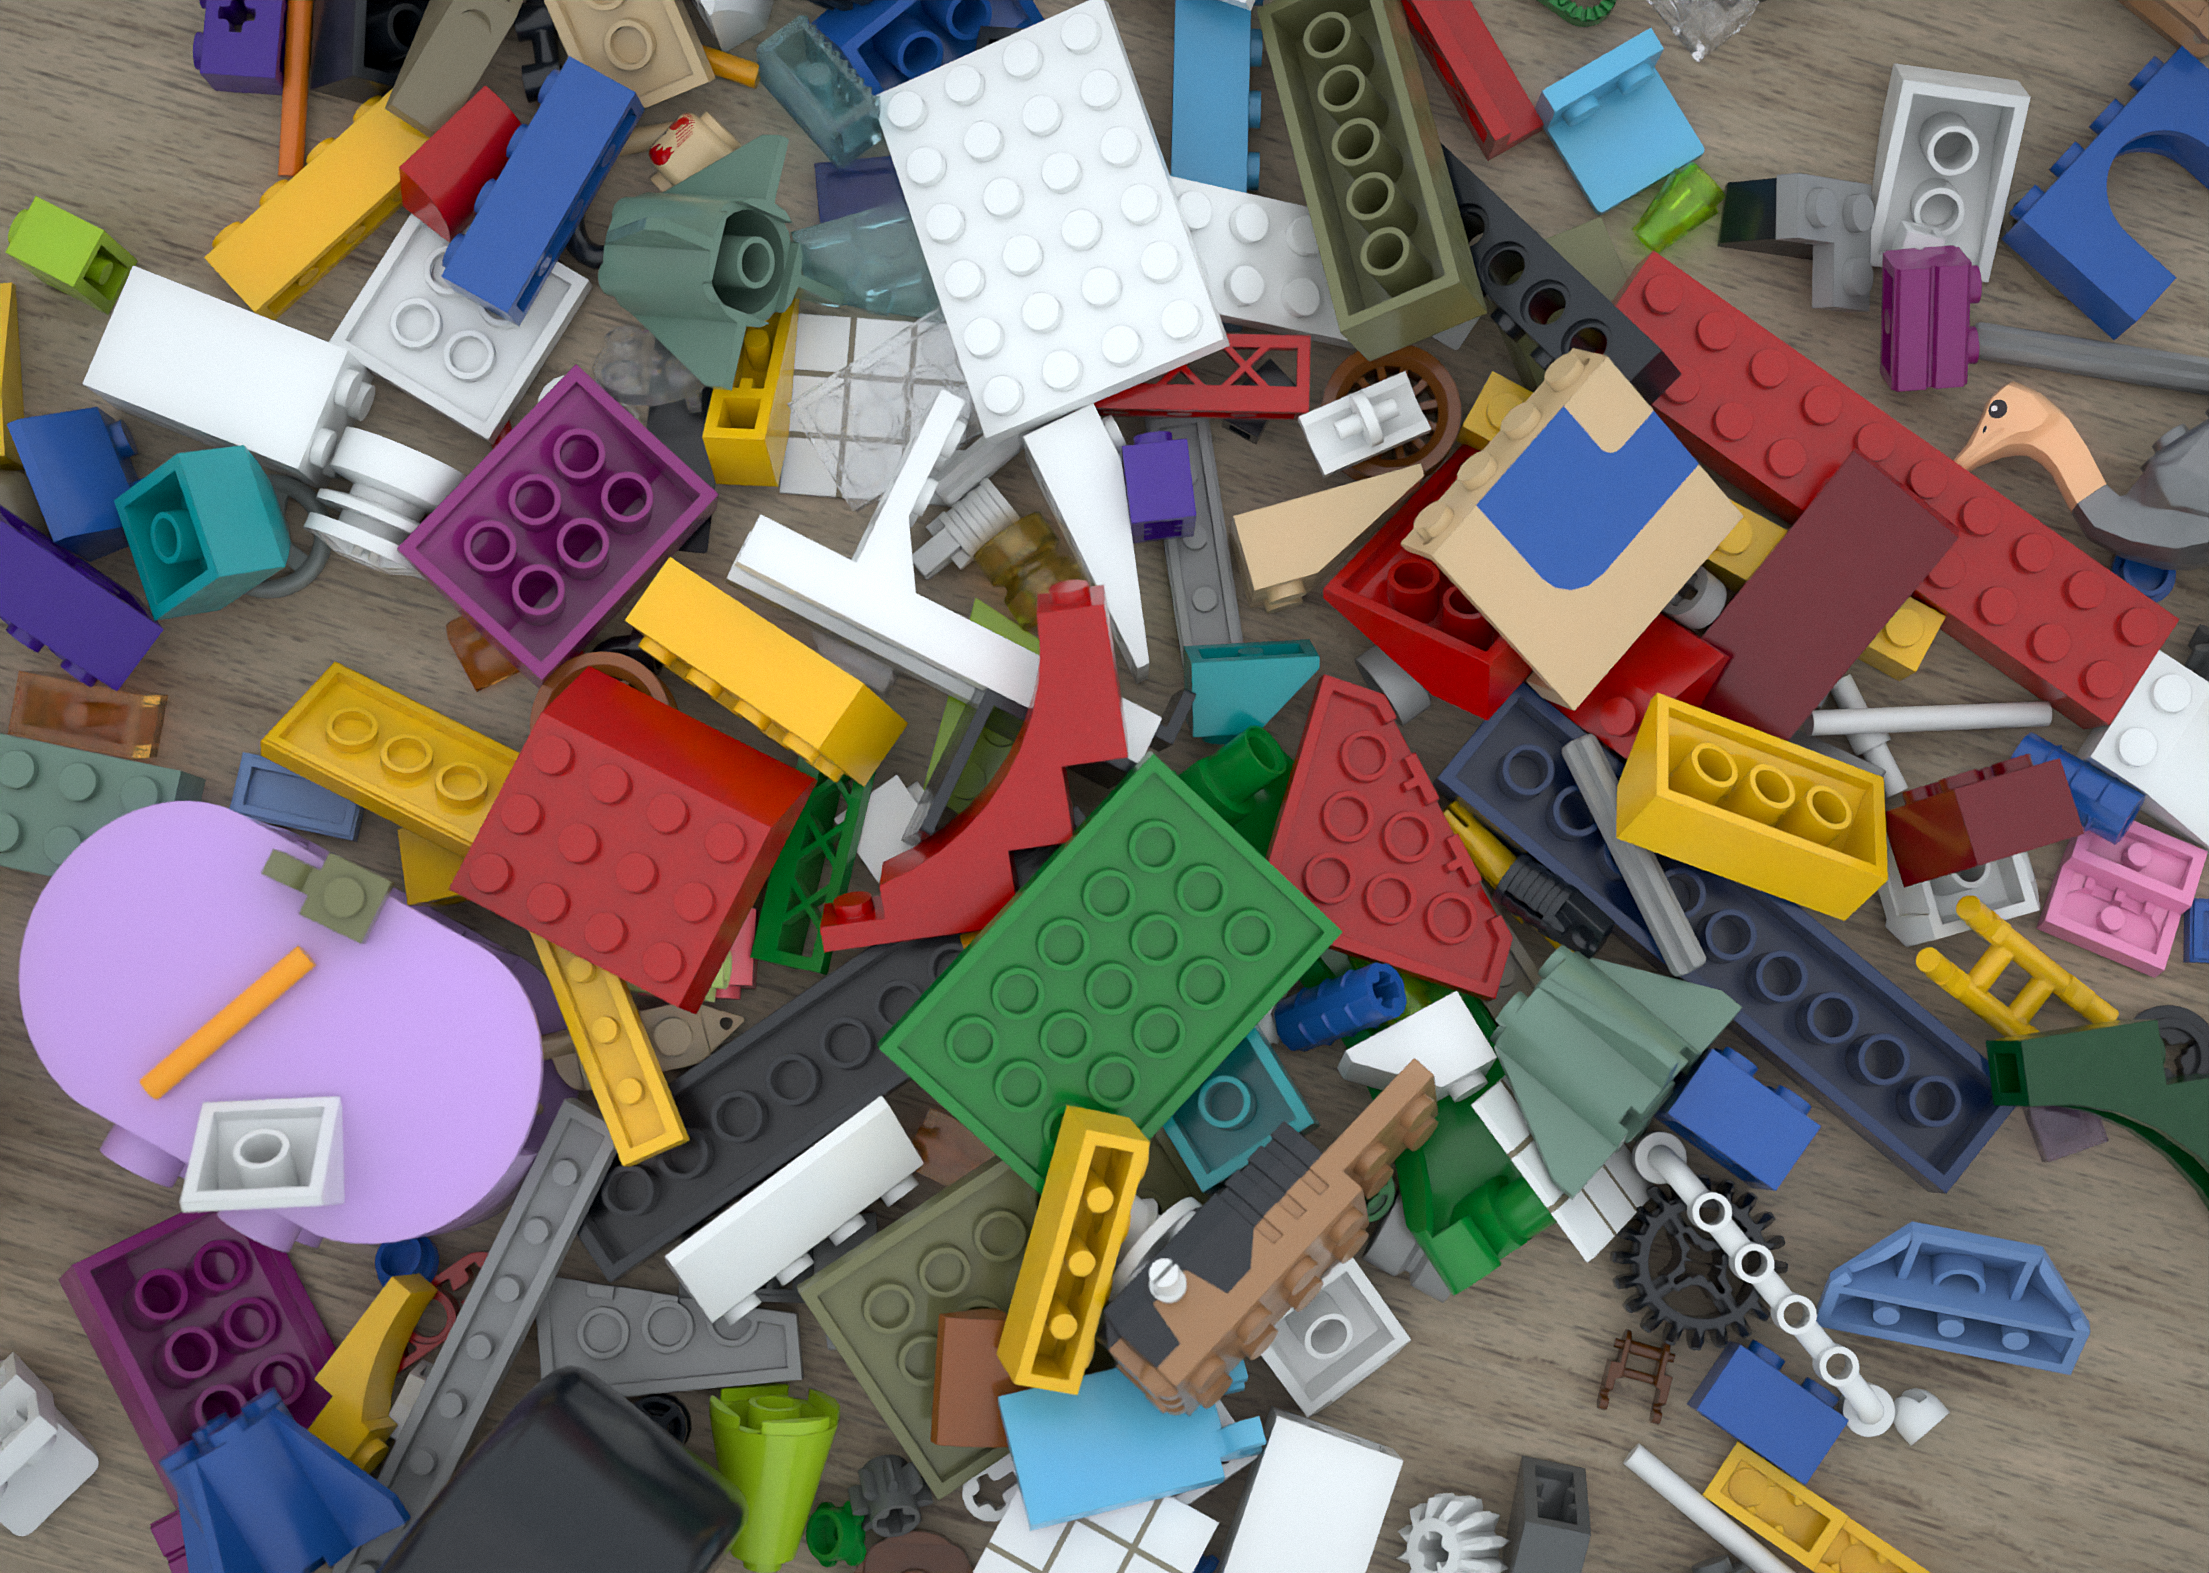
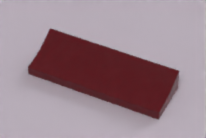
(1822, 597)

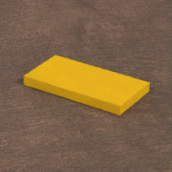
(392, 757)

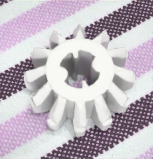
(1452, 1537)

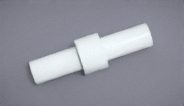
(1872, 745)

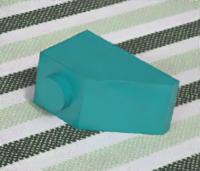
(1243, 684)

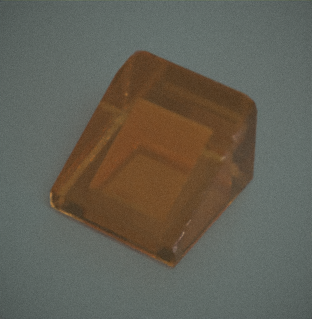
(478, 657)

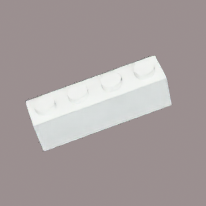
(795, 1211)

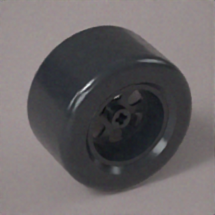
(576, 1488)

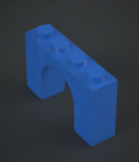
(2070, 226)

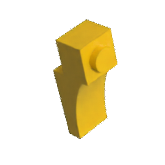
(365, 1370)

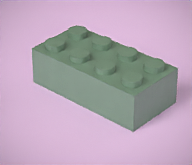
(64, 795)

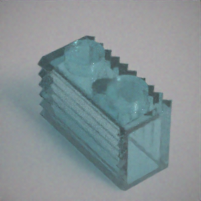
(820, 91)

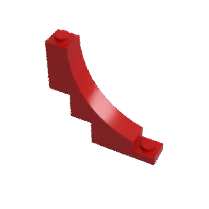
(969, 866)

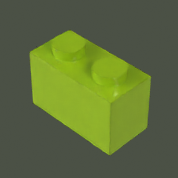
(70, 254)

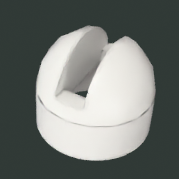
(1917, 1413)

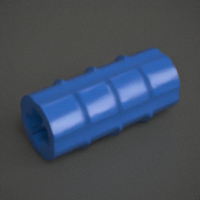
(2101, 800)
(1340, 1007)

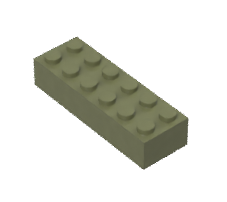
(1371, 171)

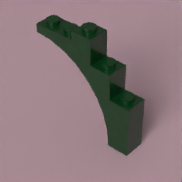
(2116, 1076)

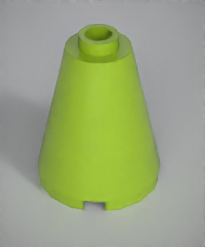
(776, 1457)

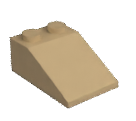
(1300, 541)

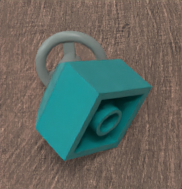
(216, 530)

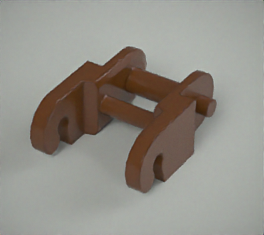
(1618, 1369)

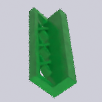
(795, 877)

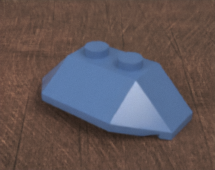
(1959, 1297)

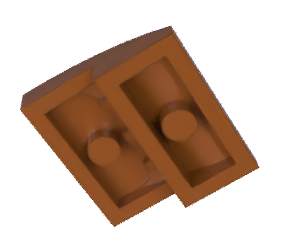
(970, 1380)

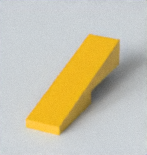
(1799, 1519)

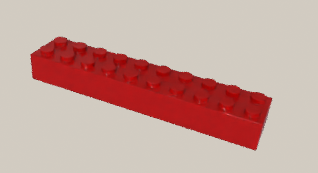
(1788, 425)

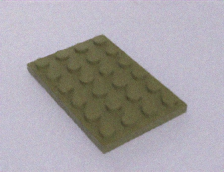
(946, 1258)

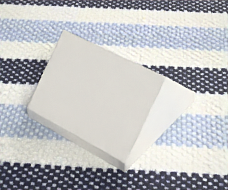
(266, 1155)

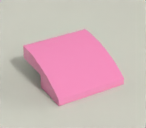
(2124, 895)

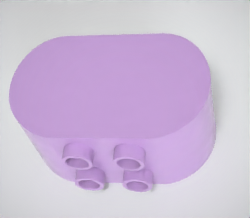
(414, 1030)

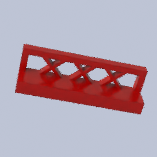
(1473, 73)
(1222, 400)

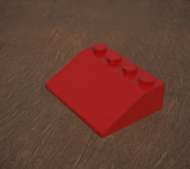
(1422, 616)

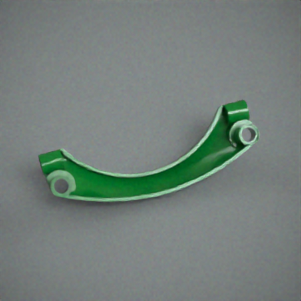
(1460, 1186)

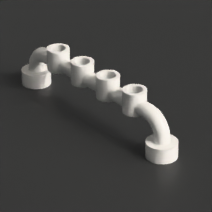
(1663, 1160)

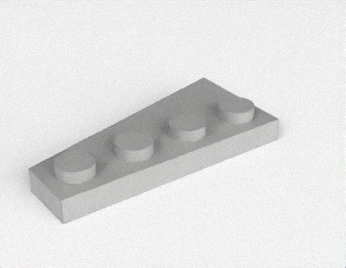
(660, 1341)

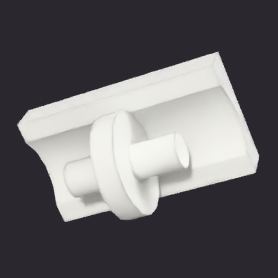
(1364, 424)

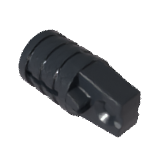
(1553, 906)

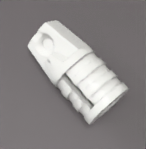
(964, 529)

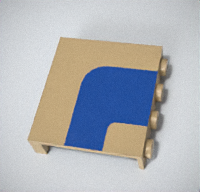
(1575, 525)

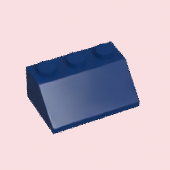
(908, 38)

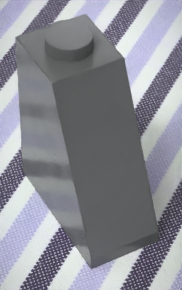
(1548, 1519)

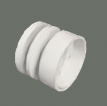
(386, 502)

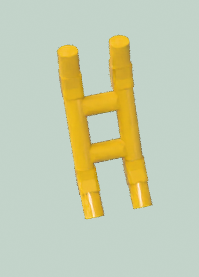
(2005, 946)

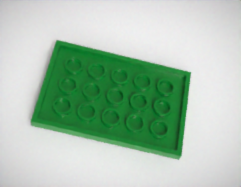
(1111, 975)

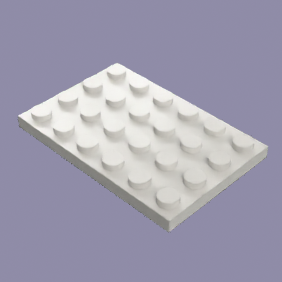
(1049, 221)

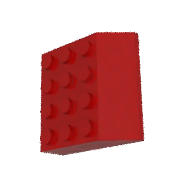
(633, 837)

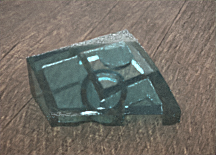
(871, 260)

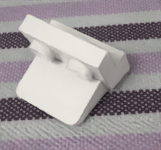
(39, 1450)

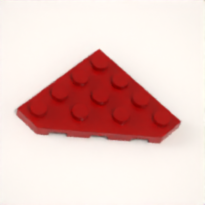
(1377, 851)

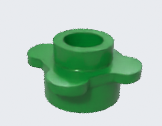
(836, 1535)

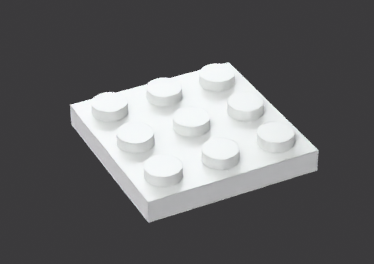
(446, 346)

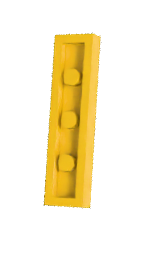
(614, 1055)

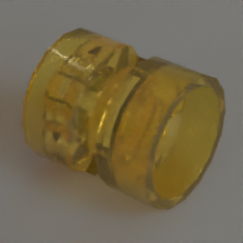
(1026, 564)

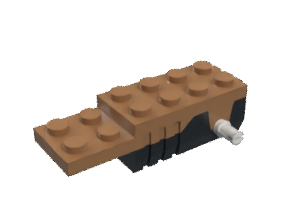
(1259, 1250)

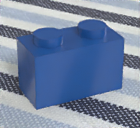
(1768, 1410)

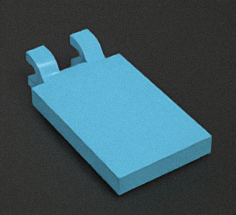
(1115, 1447)

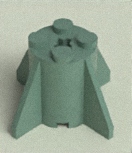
(709, 259)
(1600, 1055)

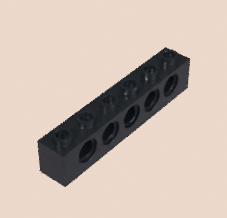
(1546, 287)

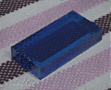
(856, 187)

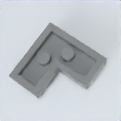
(1838, 223)

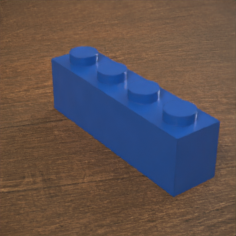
(542, 190)

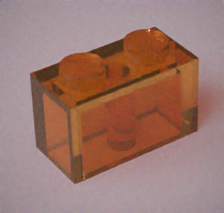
(94, 719)

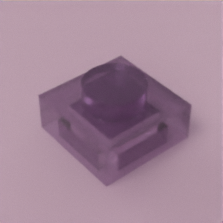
(2063, 1131)

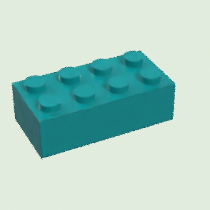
(1237, 1112)

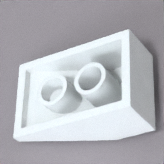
(1947, 158)
(2162, 747)

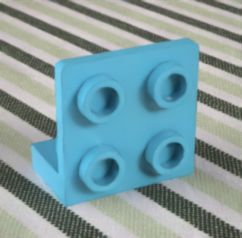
(1618, 124)

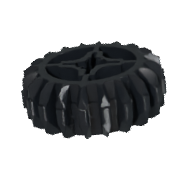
(1670, 1278)

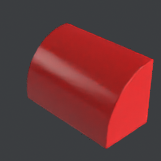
(456, 162)

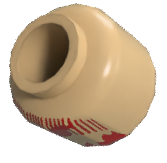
(688, 148)

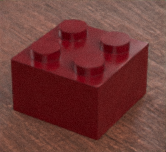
(1981, 818)

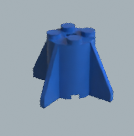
(272, 1495)

